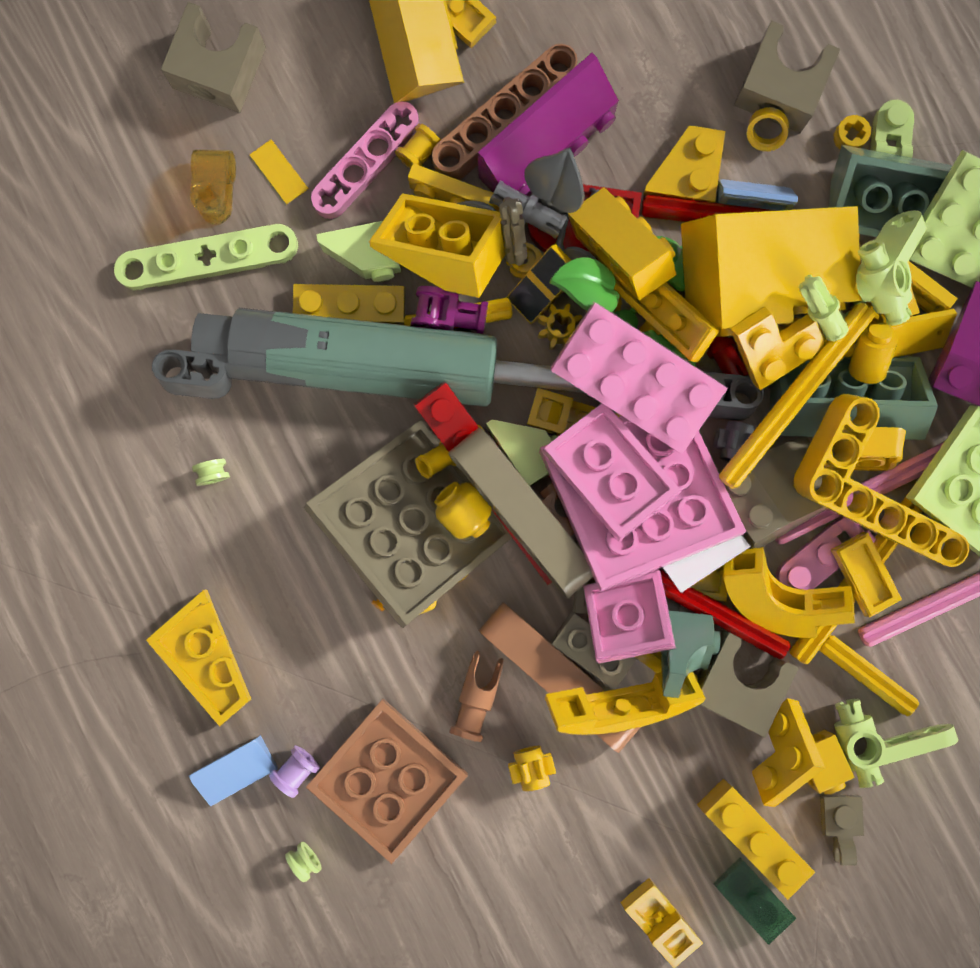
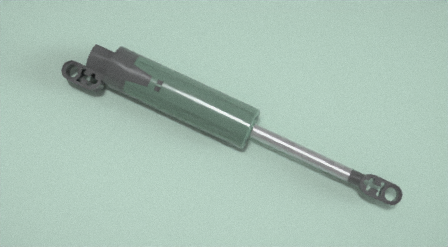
(366, 360)

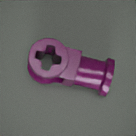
(447, 311)

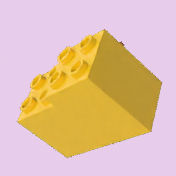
(761, 258)

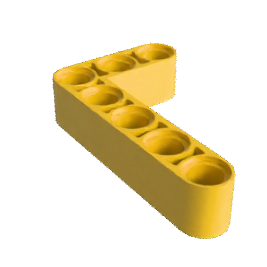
(866, 502)

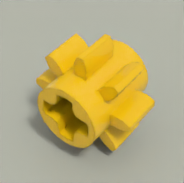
(563, 316)
(531, 768)

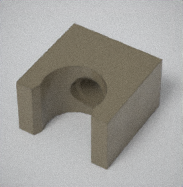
(212, 75)
(777, 86)
(750, 704)

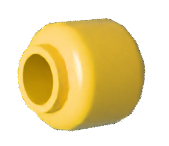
(462, 510)

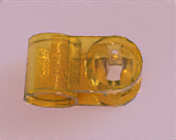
(211, 179)

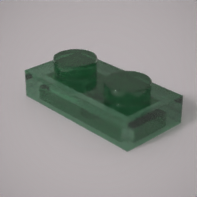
(754, 901)

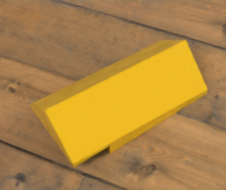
(416, 46)

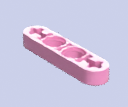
(362, 157)

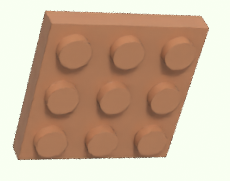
(387, 781)

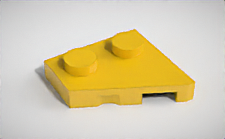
(690, 167)

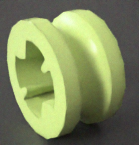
(210, 472)
(303, 861)

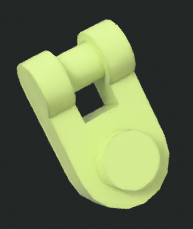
(895, 123)

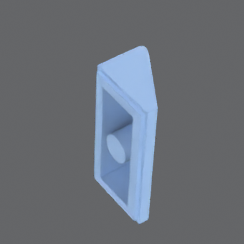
(756, 195)
(233, 771)

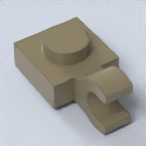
(842, 819)

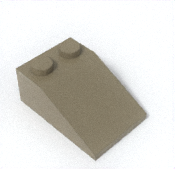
(768, 496)

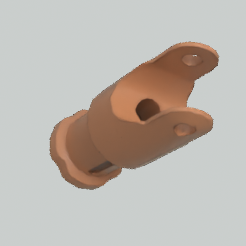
(475, 702)

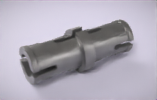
(533, 211)

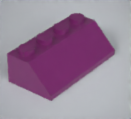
(556, 121)

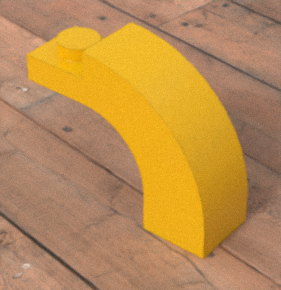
(781, 607)

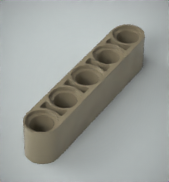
(522, 511)

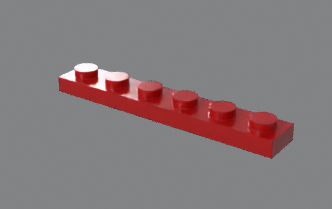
(451, 426)

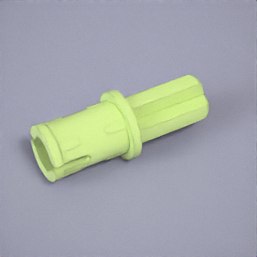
(823, 308)

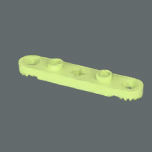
(180, 262)

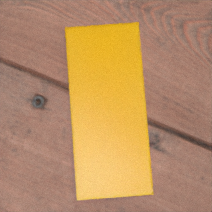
(279, 171)

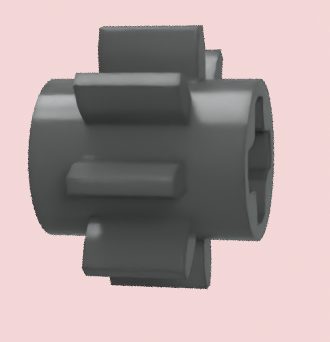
(732, 438)

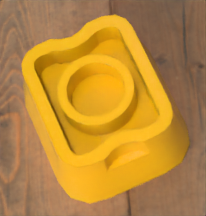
(882, 450)

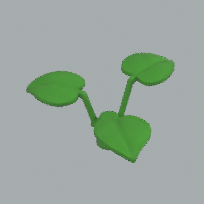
(591, 281)

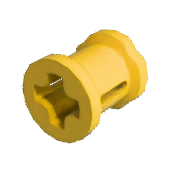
(419, 146)

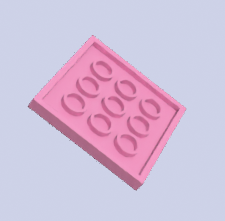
(683, 527)

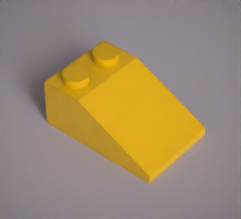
(443, 242)

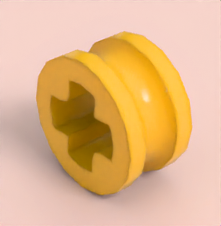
(852, 121)

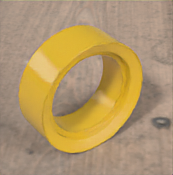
(767, 144)

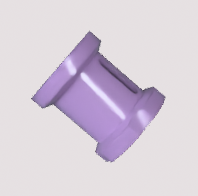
(294, 771)

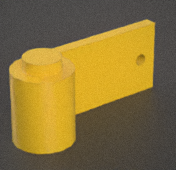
(883, 342)

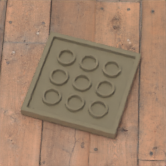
(389, 530)

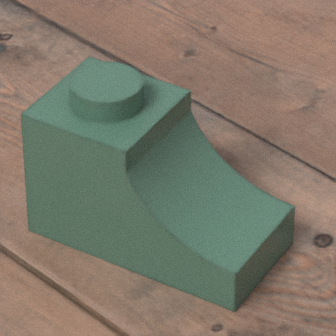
(694, 645)

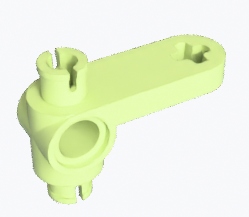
(885, 271)
(880, 752)

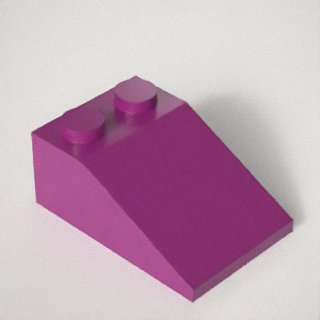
(959, 362)

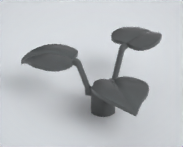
(558, 186)

